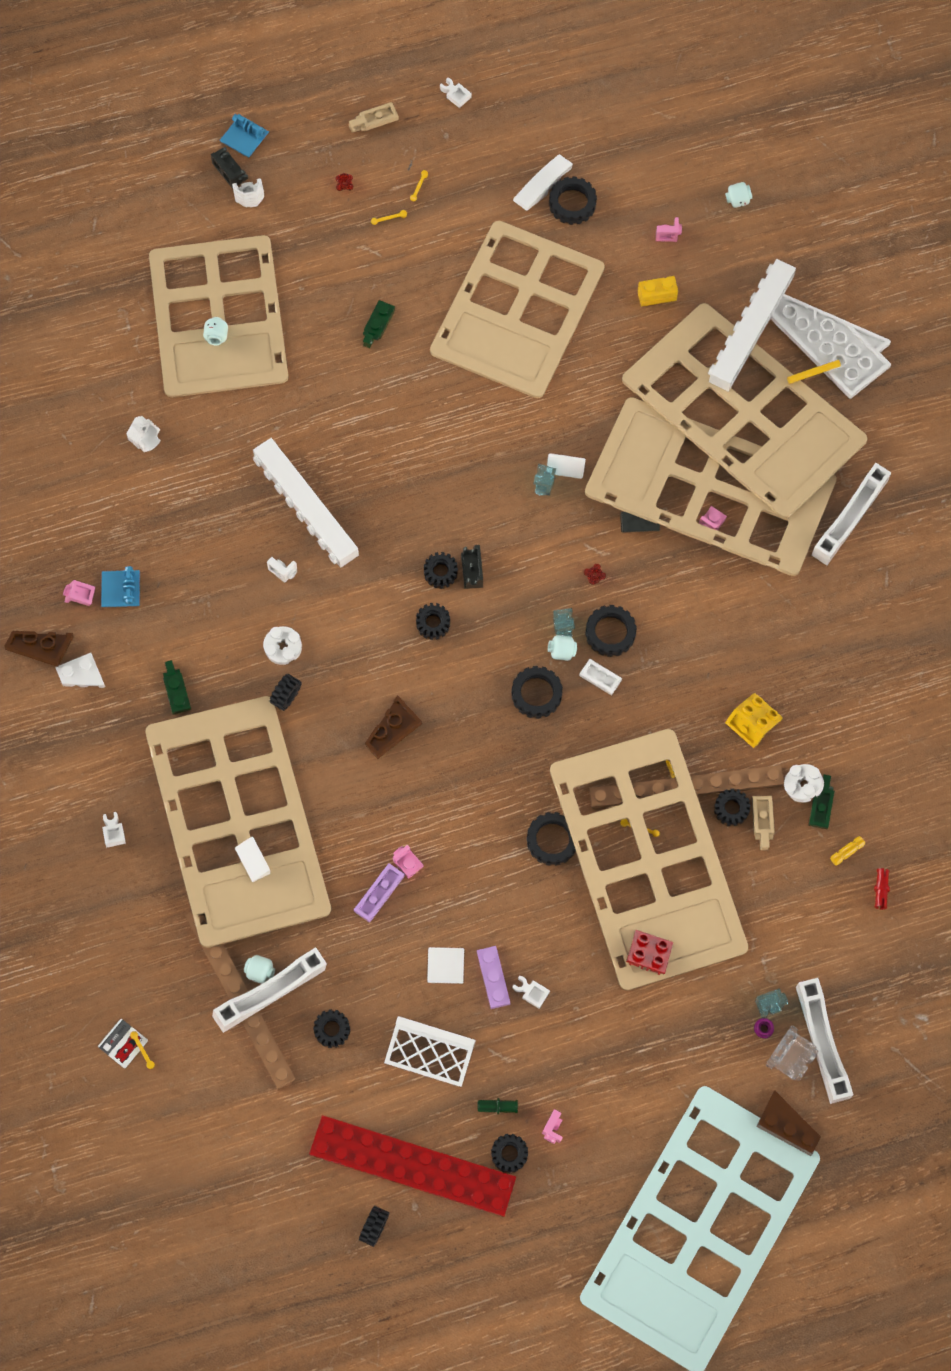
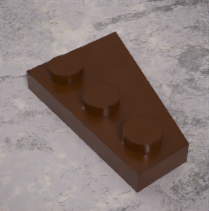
(42, 647)
(394, 727)
(787, 1125)

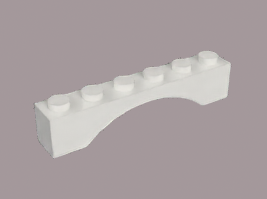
(851, 515)
(290, 978)
(816, 1018)

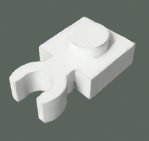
(456, 94)
(113, 831)
(534, 993)

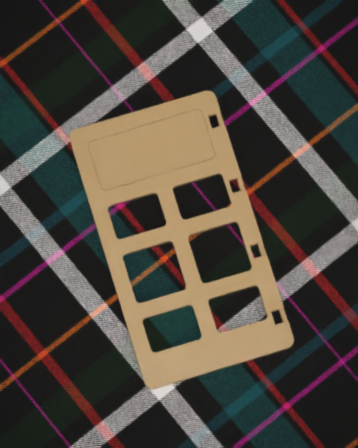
(644, 455)
(795, 457)
(226, 895)
(698, 922)

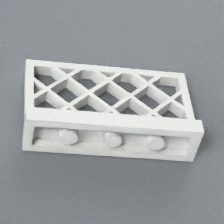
(434, 1034)

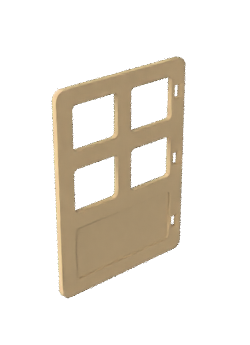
(501, 344)
(250, 349)

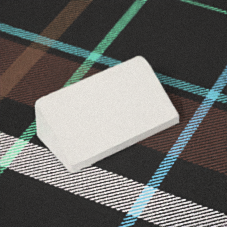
(567, 465)
(252, 859)

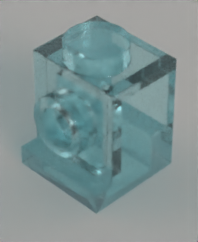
(544, 479)
(563, 622)
(771, 1002)

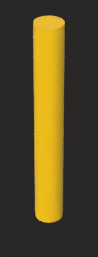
(814, 371)

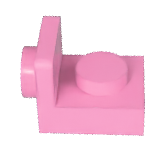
(669, 233)
(713, 519)
(79, 593)
(407, 861)
(553, 1123)

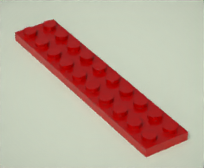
(413, 1166)

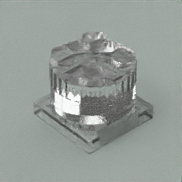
(792, 1054)

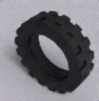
(577, 185)
(611, 612)
(533, 673)
(541, 856)

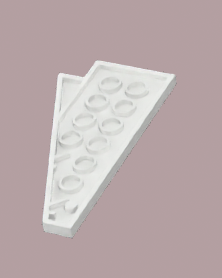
(831, 339)

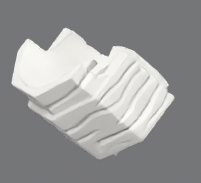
(249, 194)
(143, 434)

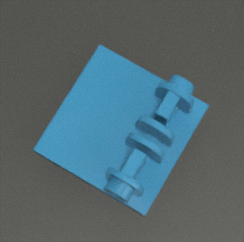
(244, 135)
(120, 588)

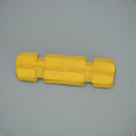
(847, 850)

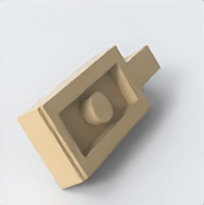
(374, 118)
(763, 820)

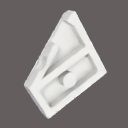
(80, 672)

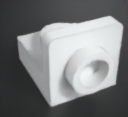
(279, 569)

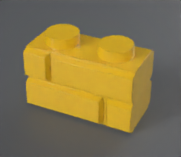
(657, 291)

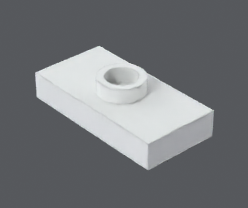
(600, 677)

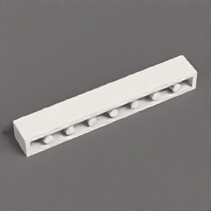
(752, 324)
(305, 502)

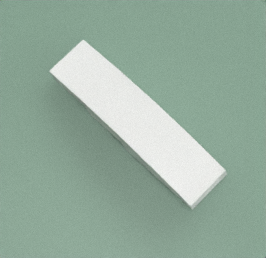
(542, 182)

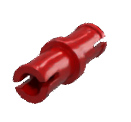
(881, 888)

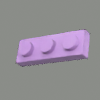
(379, 892)
(493, 977)

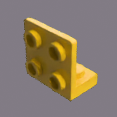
(753, 719)

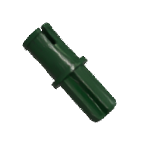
(498, 1105)

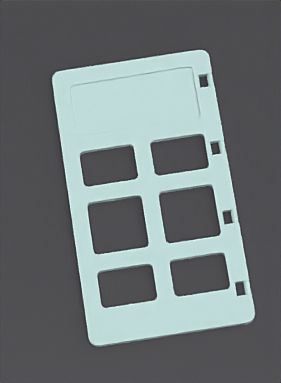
(659, 1298)

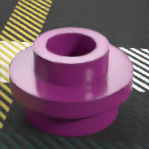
(766, 1022)

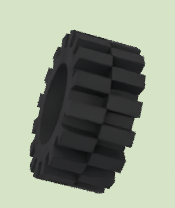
(444, 580)
(436, 631)
(285, 692)
(736, 796)
(339, 1038)
(500, 1162)
(374, 1226)

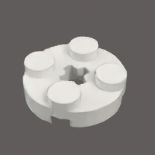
(279, 635)
(799, 773)

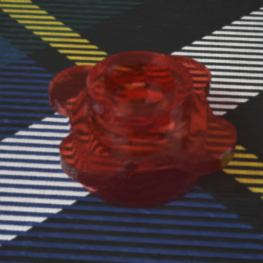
(344, 178)
(594, 579)

